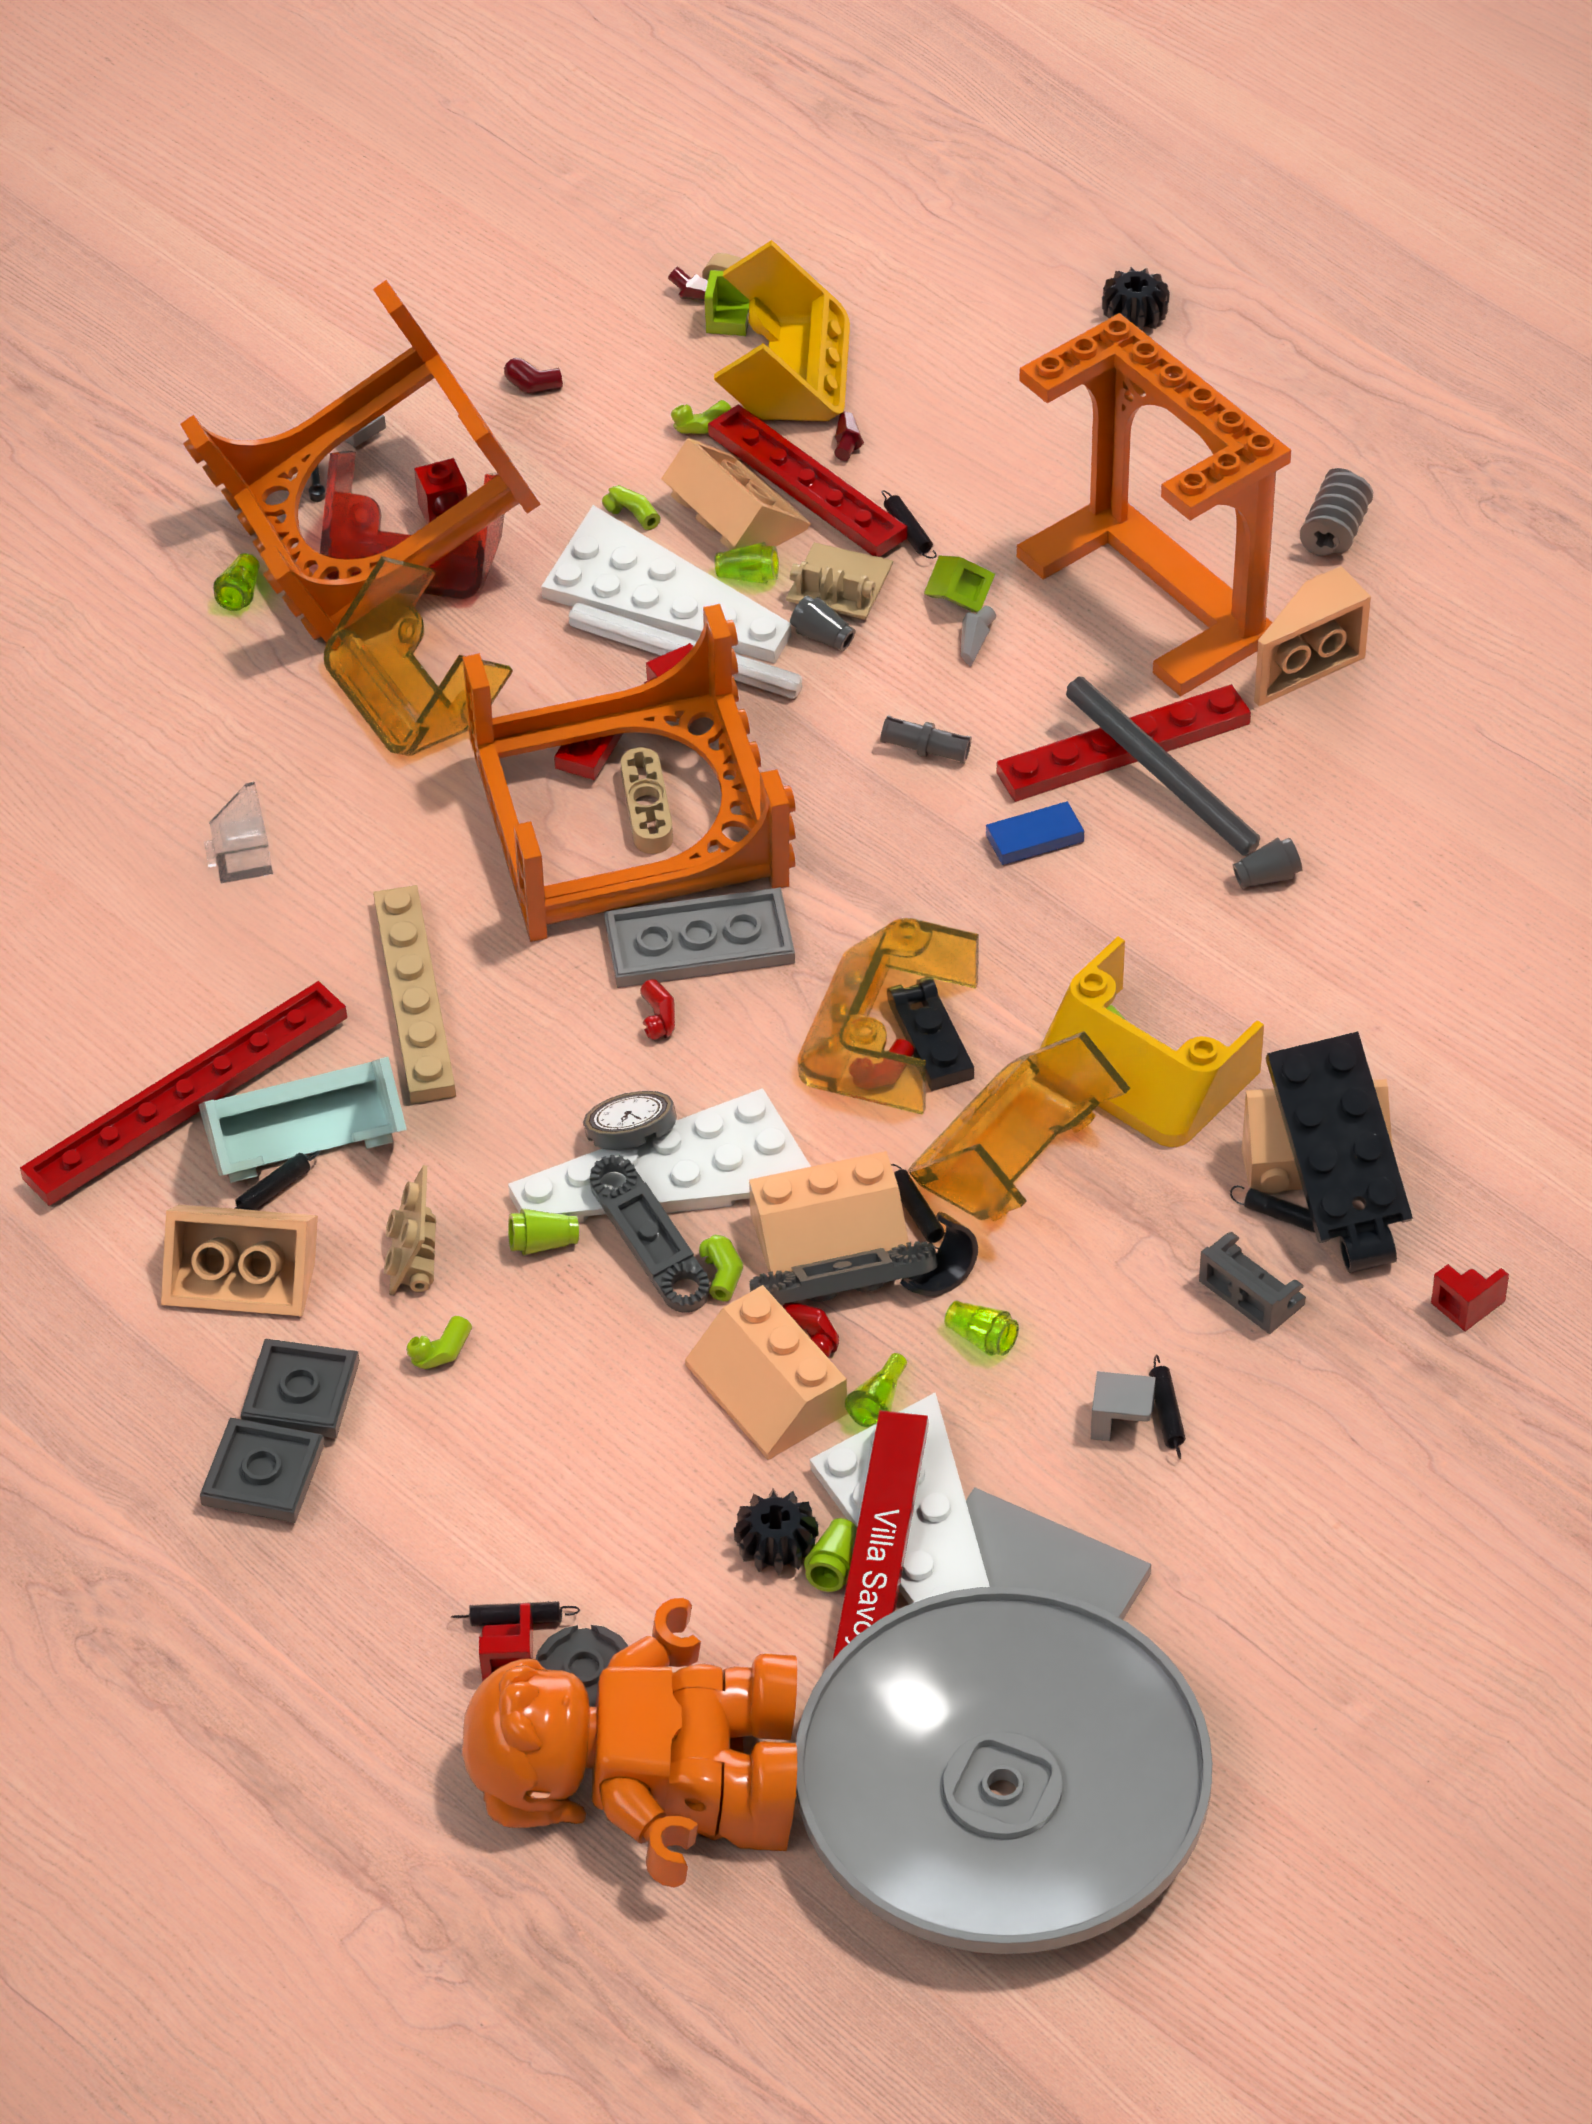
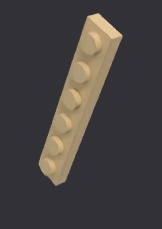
(414, 994)

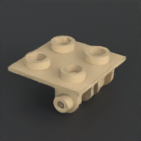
(841, 578)
(413, 1239)

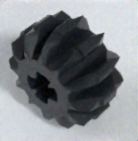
(1137, 297)
(775, 1531)

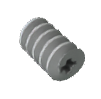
(1336, 513)

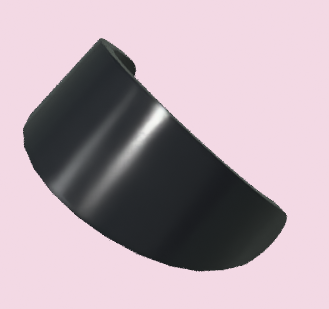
(954, 1260)

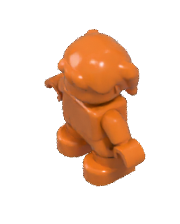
(656, 1742)

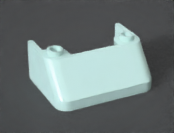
(303, 1118)

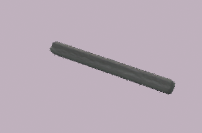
(1163, 766)

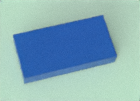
(1035, 833)

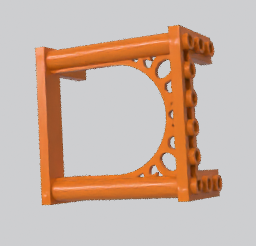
(1122, 362)
(265, 465)
(690, 690)

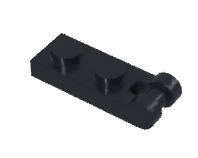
(931, 1033)

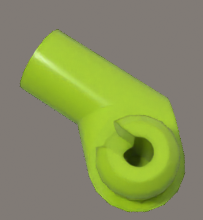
(691, 423)
(637, 503)
(728, 1265)
(443, 1350)

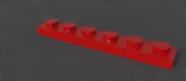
(807, 481)
(1098, 752)

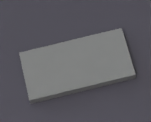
(699, 937)
(1047, 1556)

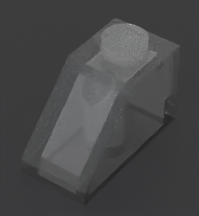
(239, 838)

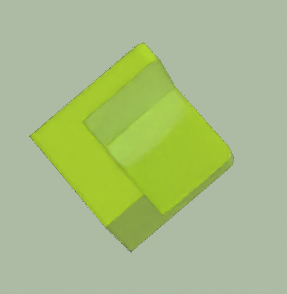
(725, 307)
(959, 582)

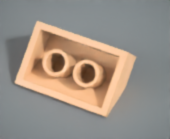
(731, 497)
(1266, 1145)
(827, 1211)
(238, 1259)
(768, 1373)

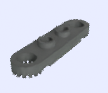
(649, 1233)
(857, 1271)

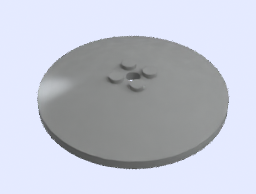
(1019, 1692)

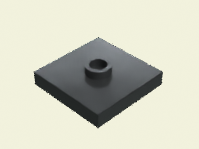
(301, 1386)
(262, 1470)

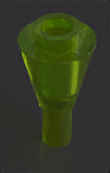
(876, 1392)

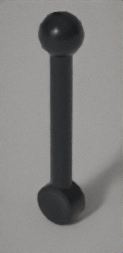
(316, 491)

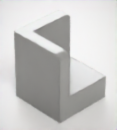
(1120, 1398)

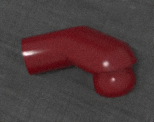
(531, 379)

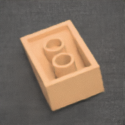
(1313, 635)

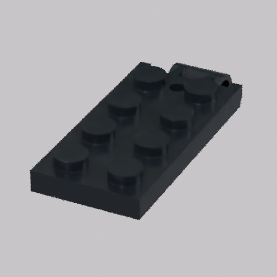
(1341, 1147)

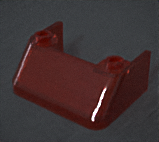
(354, 532)

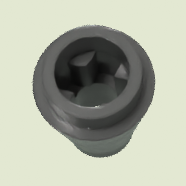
(821, 623)
(1268, 864)

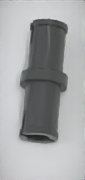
(926, 739)

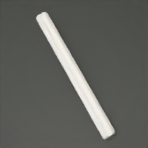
(661, 642)

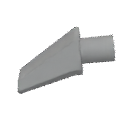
(974, 632)

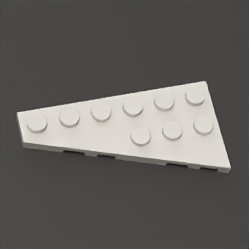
(643, 581)
(690, 1168)
(941, 1541)

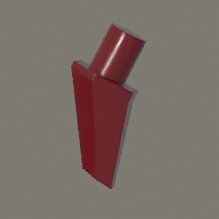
(691, 288)
(847, 436)

